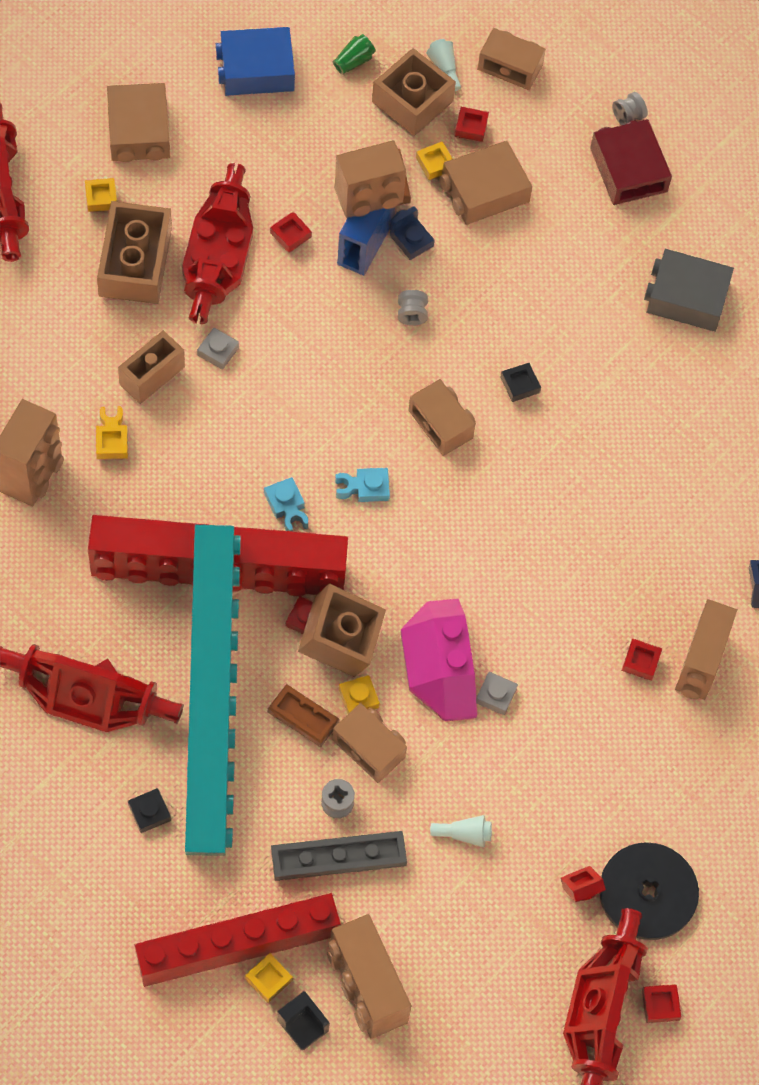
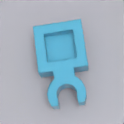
(370, 485)
(286, 501)

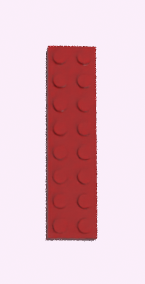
(165, 554)

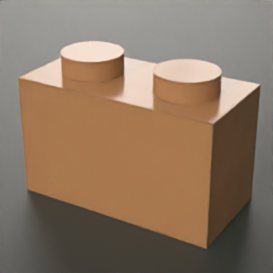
(511, 58)
(151, 367)
(442, 416)
(370, 742)

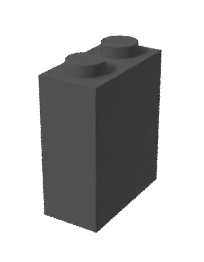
(688, 289)

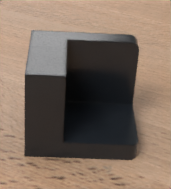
(303, 1021)

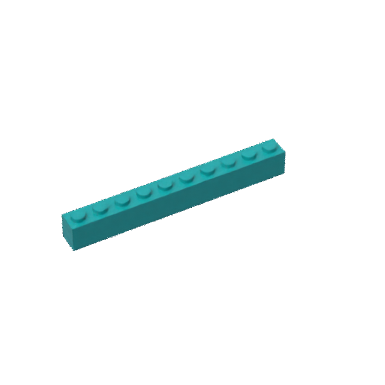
(210, 691)

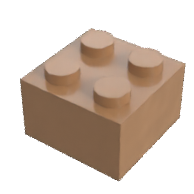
(413, 91)
(370, 179)
(342, 630)

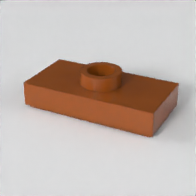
(303, 715)

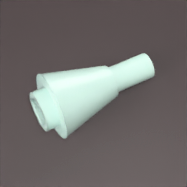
(442, 55)
(470, 830)

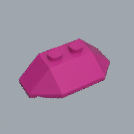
(441, 660)

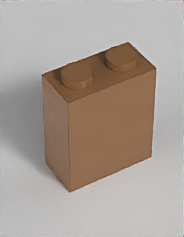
(138, 122)
(486, 182)
(706, 650)

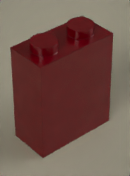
(630, 161)

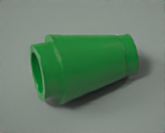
(354, 54)

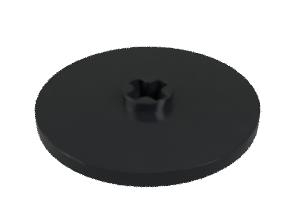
(650, 866)

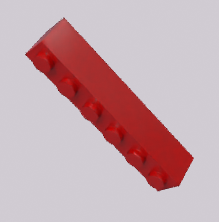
(236, 939)

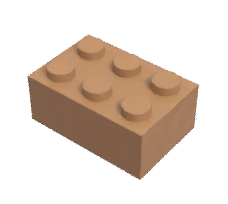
(134, 252)
(29, 452)
(368, 977)

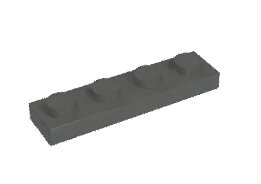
(338, 855)

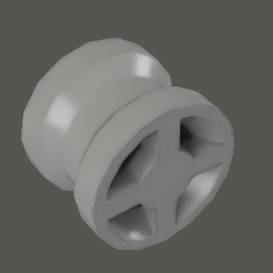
(630, 108)
(412, 307)
(337, 806)

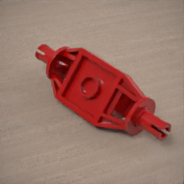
(12, 209)
(218, 244)
(87, 691)
(599, 1000)

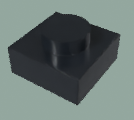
(520, 382)
(149, 810)

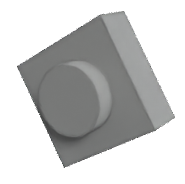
(218, 348)
(496, 693)

